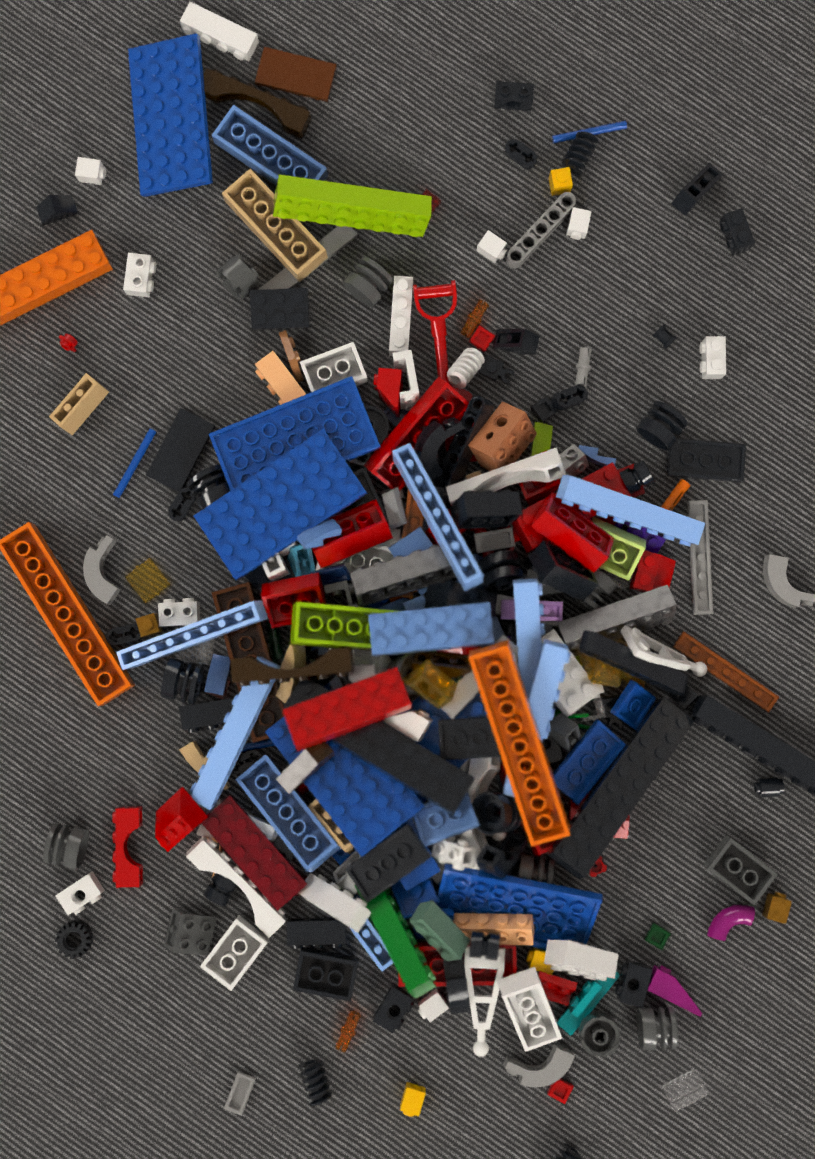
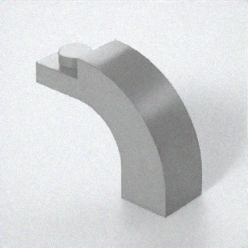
(94, 571)
(777, 583)
(544, 1073)

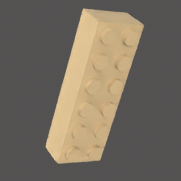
(283, 237)

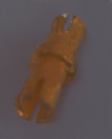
(474, 318)
(348, 1031)

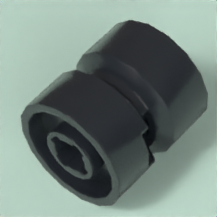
(637, 477)
(220, 889)
(484, 945)

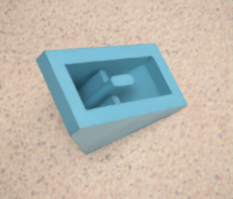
(301, 560)

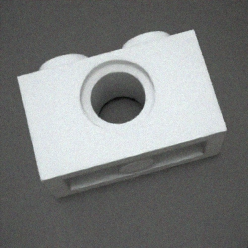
(89, 885)

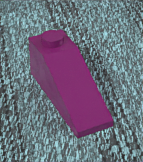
(666, 986)

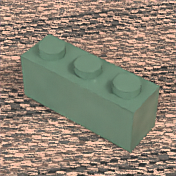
(439, 931)

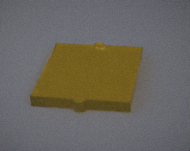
(147, 580)

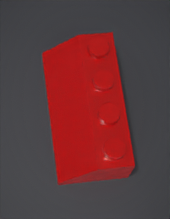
(360, 530)
(573, 533)

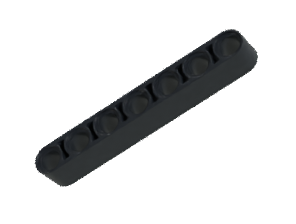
(459, 448)
(622, 658)

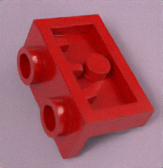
(557, 988)

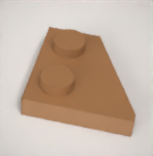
(293, 356)

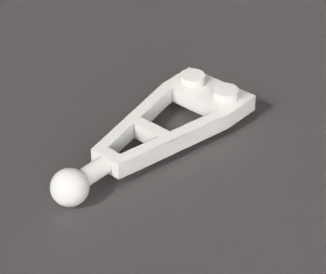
(640, 644)
(480, 1047)

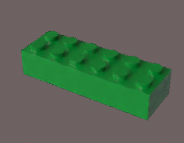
(400, 944)

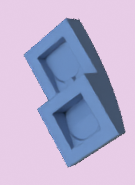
(591, 455)
(314, 536)
(218, 674)

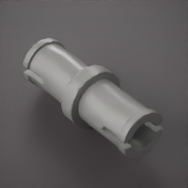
(583, 366)

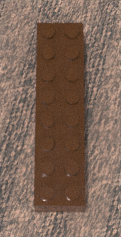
(250, 643)

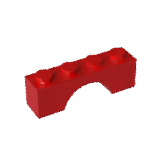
(128, 871)

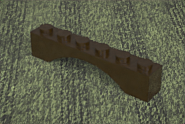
(222, 88)
(333, 661)

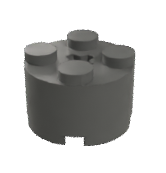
(238, 277)
(592, 1043)

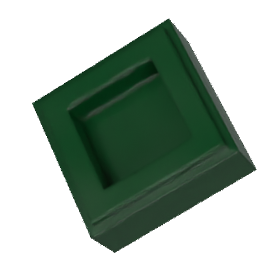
(657, 936)

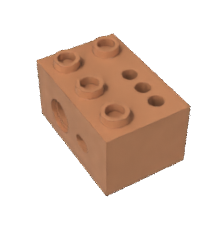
(502, 437)

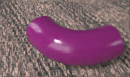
(728, 918)

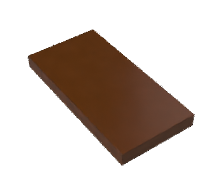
(295, 74)

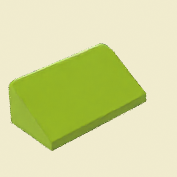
(543, 438)

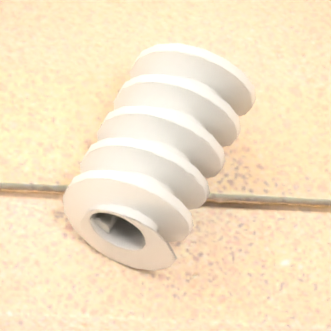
(465, 367)

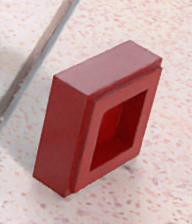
(482, 338)
(560, 1090)

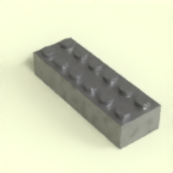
(401, 575)
(638, 612)

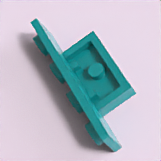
(584, 1003)

